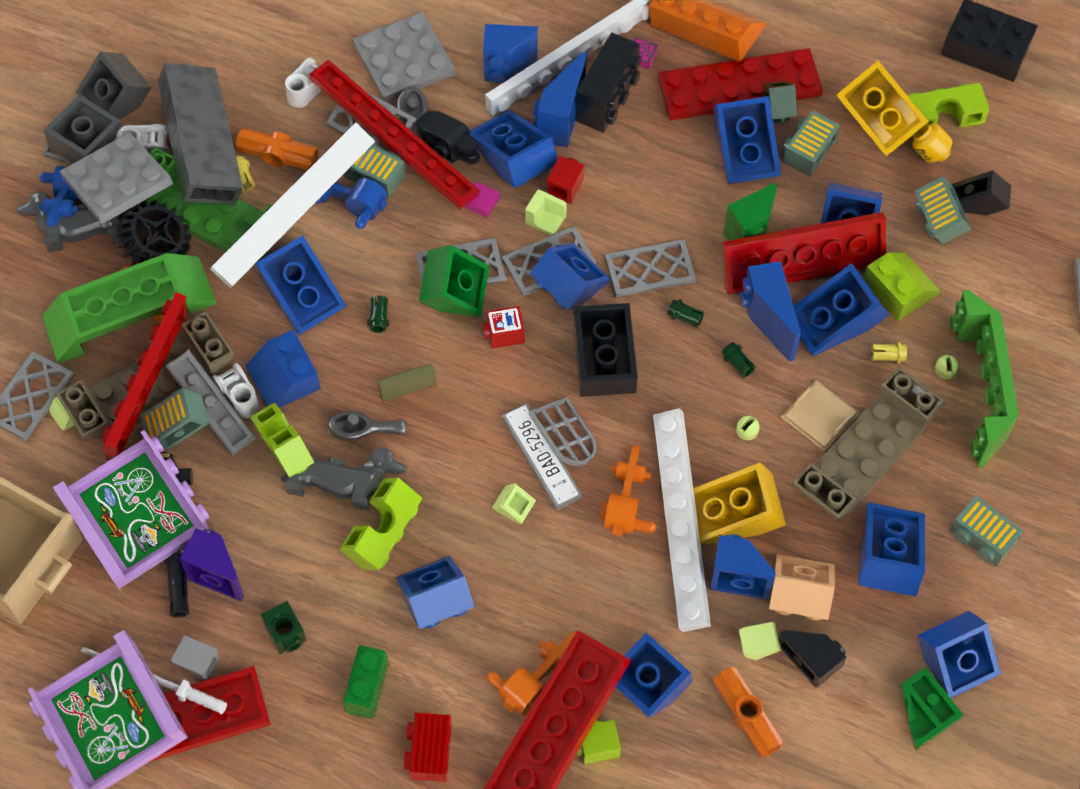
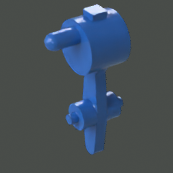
(64, 197)
(362, 200)

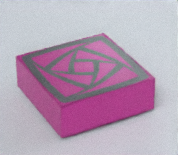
(647, 51)

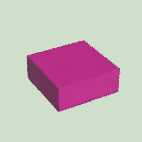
(485, 201)

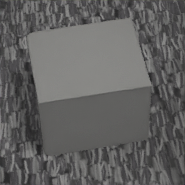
(196, 658)

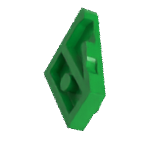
(927, 708)

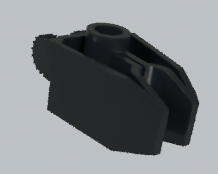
(448, 137)

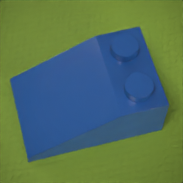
(557, 108)
(747, 140)
(514, 148)
(299, 285)
(771, 306)
(838, 311)
(892, 550)

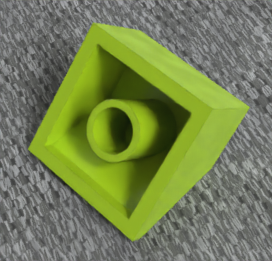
(899, 284)

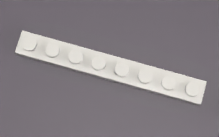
(555, 62)
(681, 521)

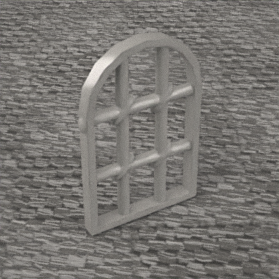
(566, 421)

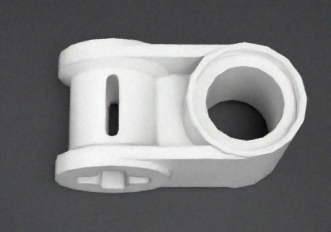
(299, 87)
(147, 135)
(236, 387)

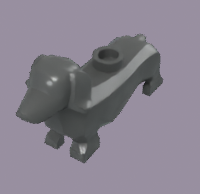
(69, 229)
(346, 481)

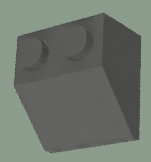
(114, 85)
(81, 130)

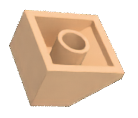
(802, 587)

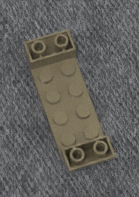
(95, 407)
(870, 445)

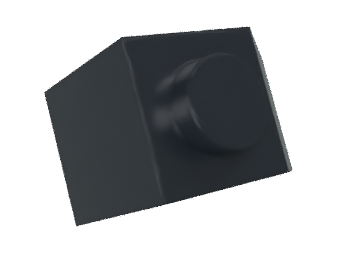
(984, 194)
(813, 654)

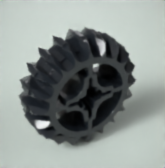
(138, 223)

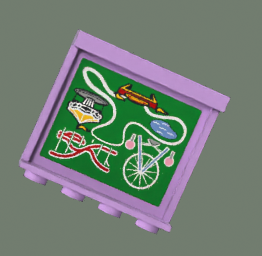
(134, 510)
(107, 716)

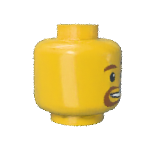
(932, 143)

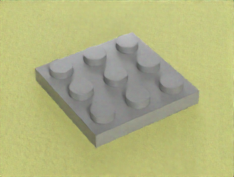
(403, 56)
(116, 177)

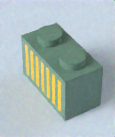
(810, 143)
(378, 166)
(942, 210)
(175, 418)
(986, 531)

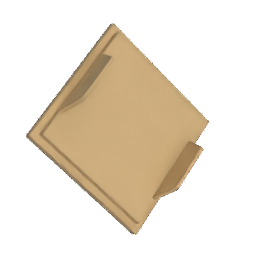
(820, 416)

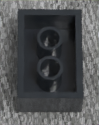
(989, 40)
(608, 82)
(605, 349)

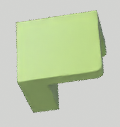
(545, 212)

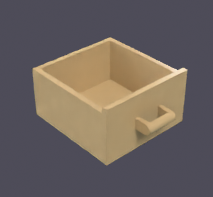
(33, 549)

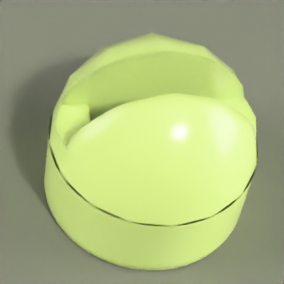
(941, 367)
(751, 432)

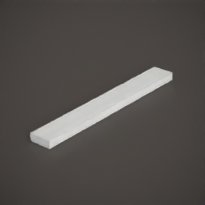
(292, 205)

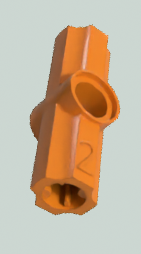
(276, 149)
(757, 728)

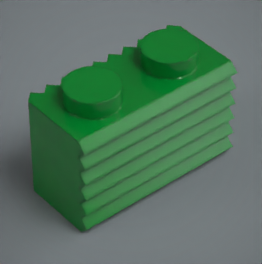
(365, 681)

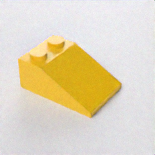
(882, 108)
(738, 505)

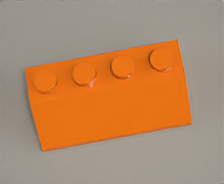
(707, 25)

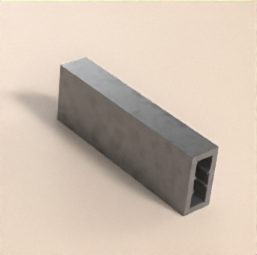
(199, 134)

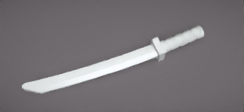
(183, 691)

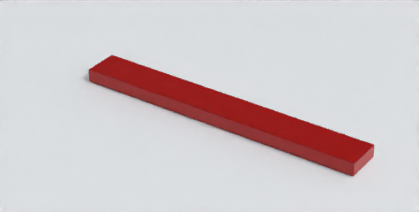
(394, 134)

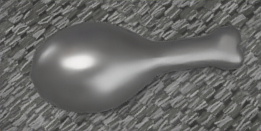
(414, 103)
(356, 425)

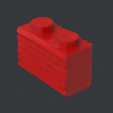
(429, 747)

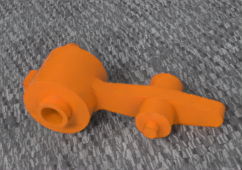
(622, 509)
(523, 687)

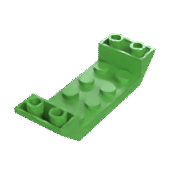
(211, 223)
(123, 300)
(984, 324)

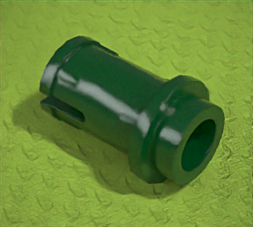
(685, 313)
(378, 314)
(738, 359)

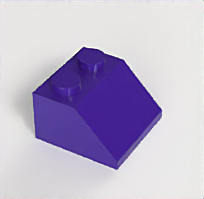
(209, 564)

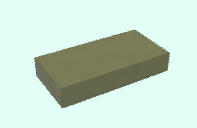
(407, 382)

